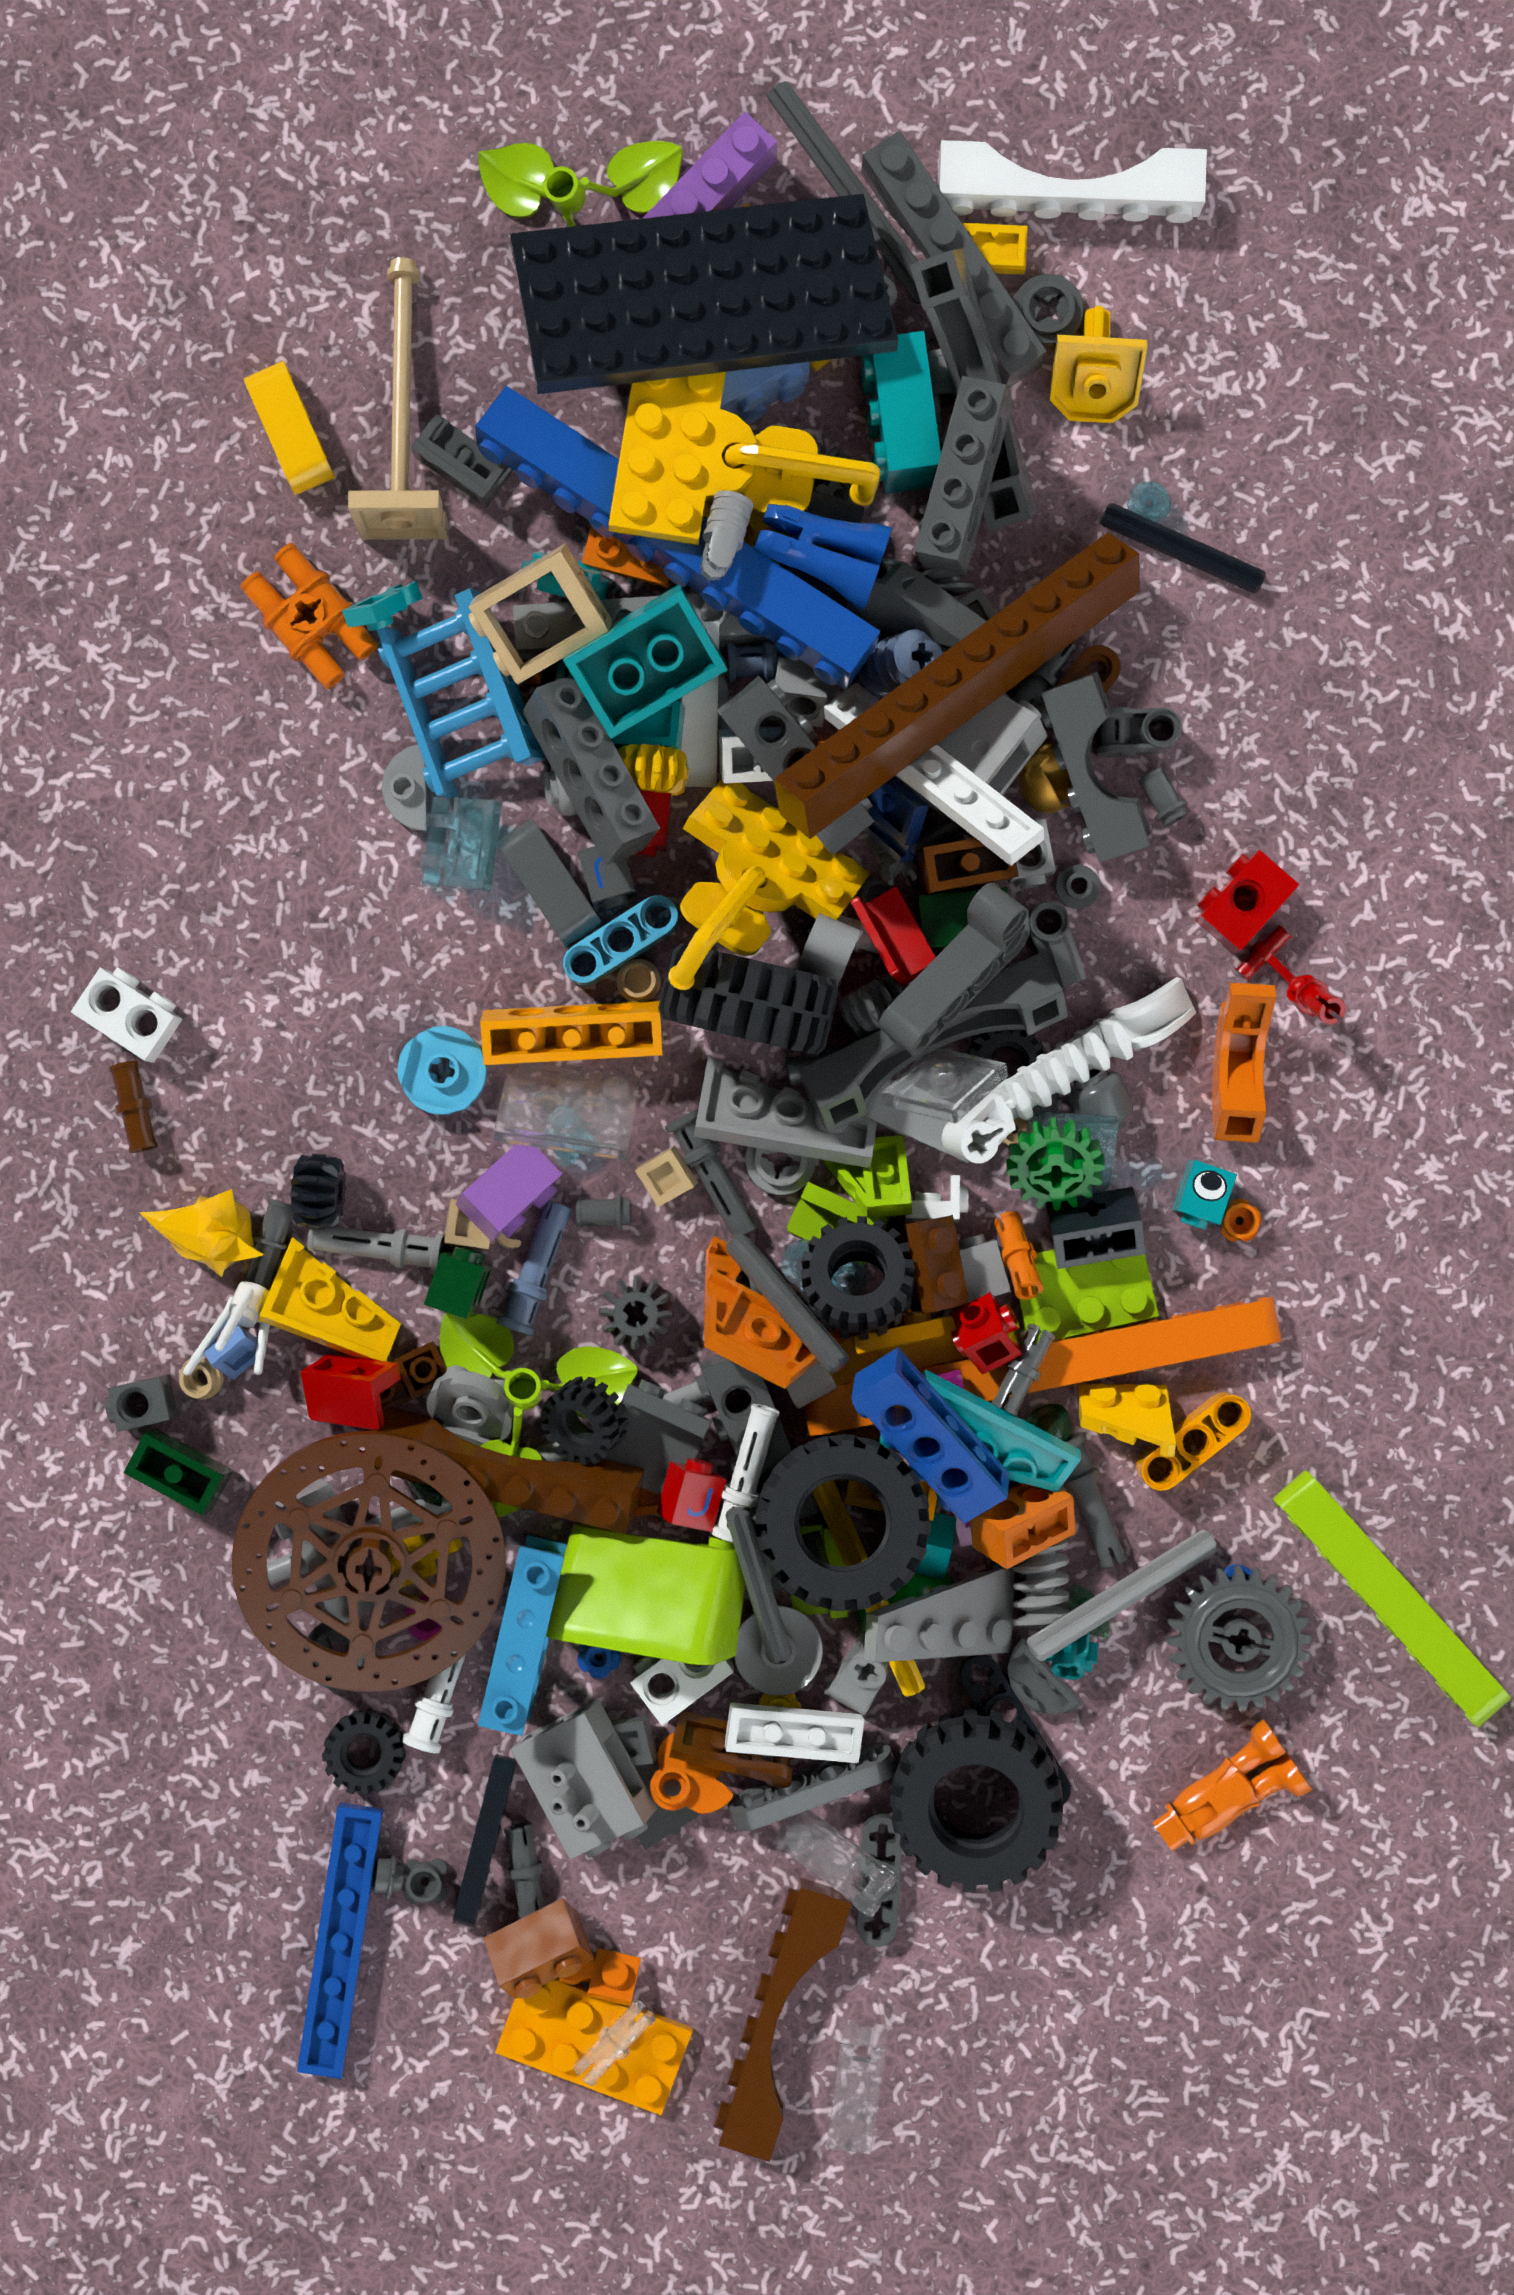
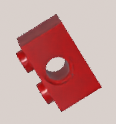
(1269, 889)

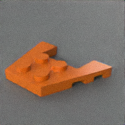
(747, 1327)

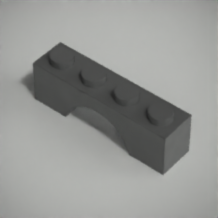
(1113, 821)

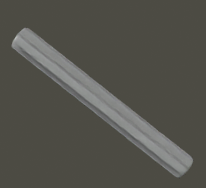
(1121, 1595)

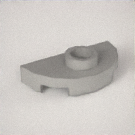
(406, 789)

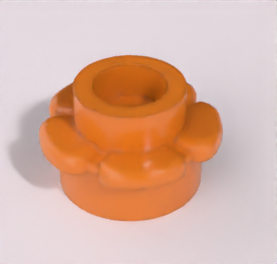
(1250, 1225)

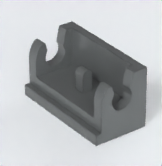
(459, 460)

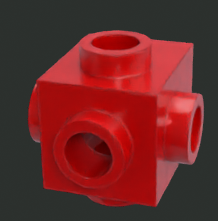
(981, 1325)

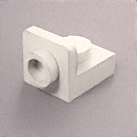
(930, 1204)

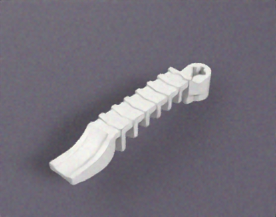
(1115, 1035)

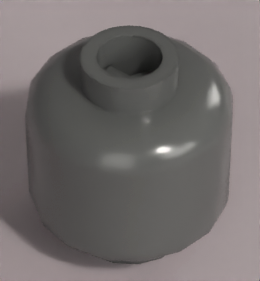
(1102, 1095)

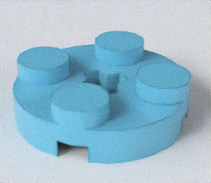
(422, 1084)

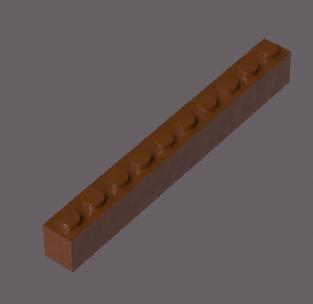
(957, 685)

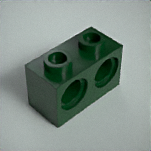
(459, 1282)

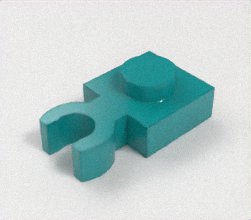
(378, 609)

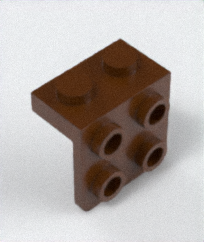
(937, 1264)

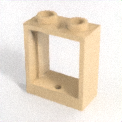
(577, 590)

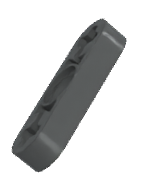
(889, 1913)

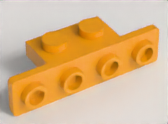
(921, 1340)

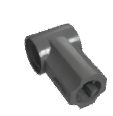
(1058, 948)

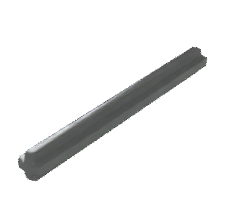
(843, 180)

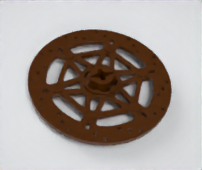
(353, 1580)

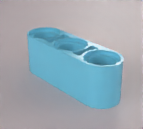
(598, 942)

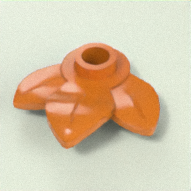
(698, 1784)

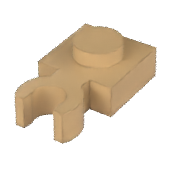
(464, 1233)

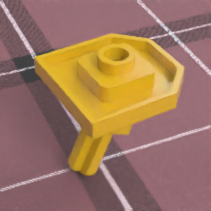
(1097, 374)

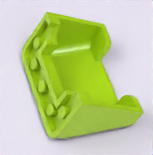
(649, 1596)

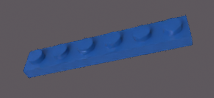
(340, 1940)

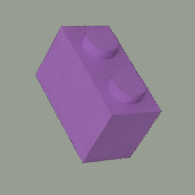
(509, 1190)

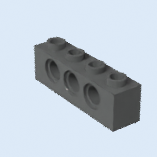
(964, 475)
(744, 715)
(590, 770)
(717, 1380)

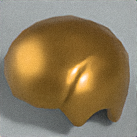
(1043, 782)

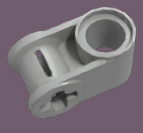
(857, 1679)

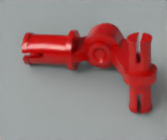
(1305, 992)

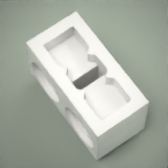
(123, 1022)
(689, 1683)

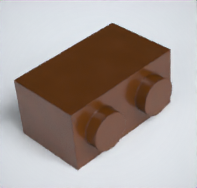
(960, 866)

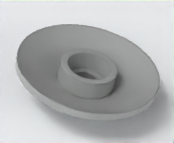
(787, 1675)

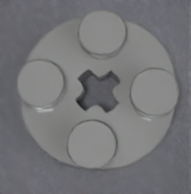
(459, 1390)

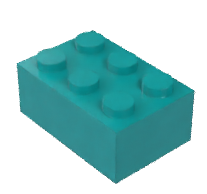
(902, 415)
(646, 661)

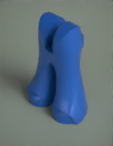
(843, 573)

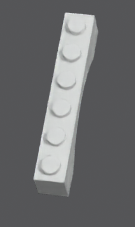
(1164, 185)

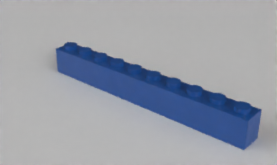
(753, 589)

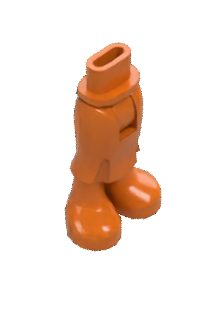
(1227, 1792)

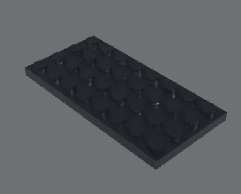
(702, 293)

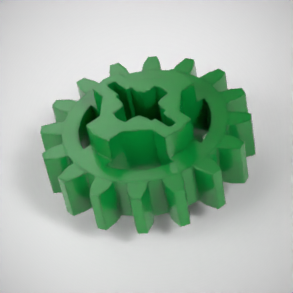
(1055, 1164)

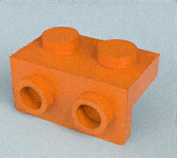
(613, 557)

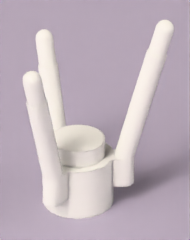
(241, 1310)

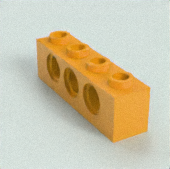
(571, 1032)

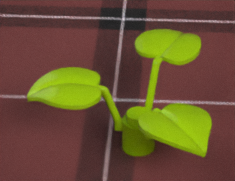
(524, 173)
(487, 1346)

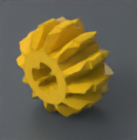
(656, 767)

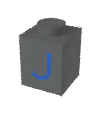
(607, 884)

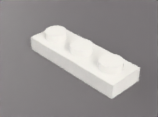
(794, 1732)

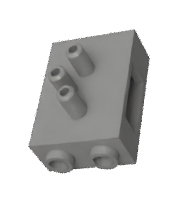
(995, 743)
(585, 1781)

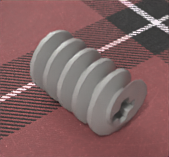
(1042, 1587)

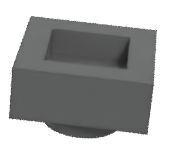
(637, 1739)

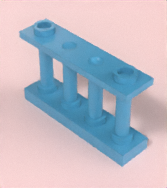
(502, 700)
(522, 1636)

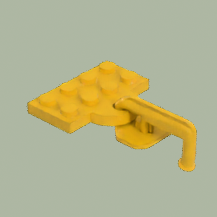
(676, 463)
(760, 868)

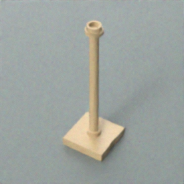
(400, 511)

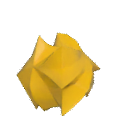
(209, 1231)

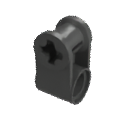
(1133, 732)

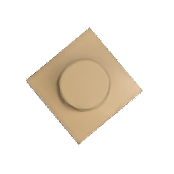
(666, 1176)

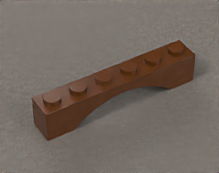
(590, 1494)
(811, 1931)

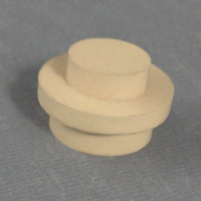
(638, 980)

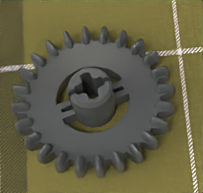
(1197, 1629)

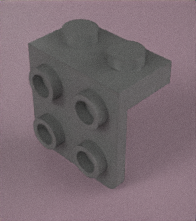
(658, 1433)

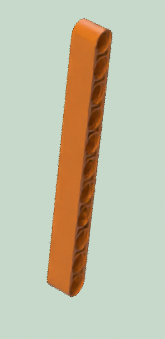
(1093, 1356)

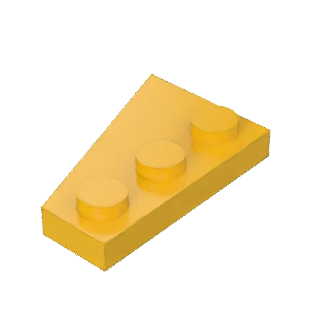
(323, 1308)

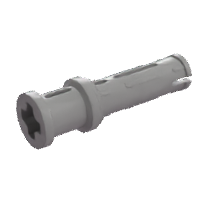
(399, 1247)

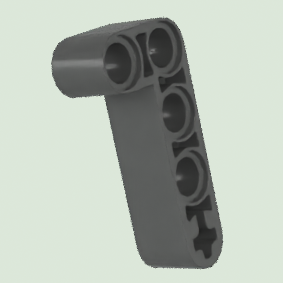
(960, 972)

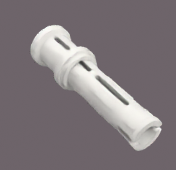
(748, 1467)
(433, 1709)

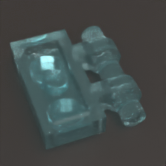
(470, 847)

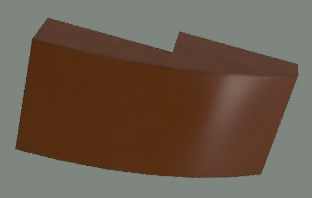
(418, 1374)

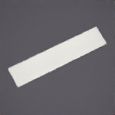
(701, 727)

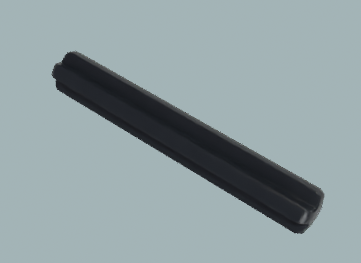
(1183, 548)

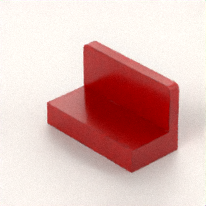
(895, 935)
(348, 1390)

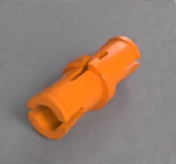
(1018, 1255)

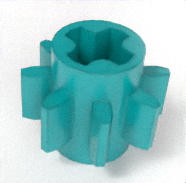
(1075, 1659)

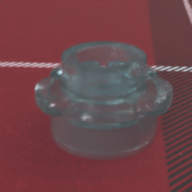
(1150, 491)

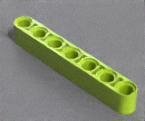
(1391, 1598)

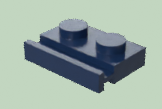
(897, 818)

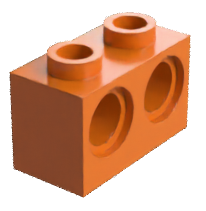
(1023, 1524)

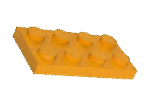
(564, 2023)

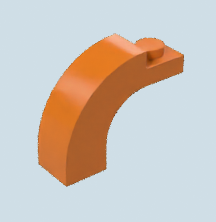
(1239, 1062)

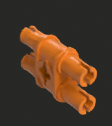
(288, 623)

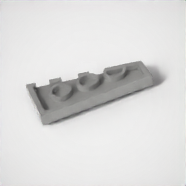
(759, 1116)
(947, 1622)

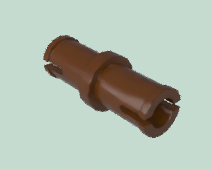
(133, 1106)

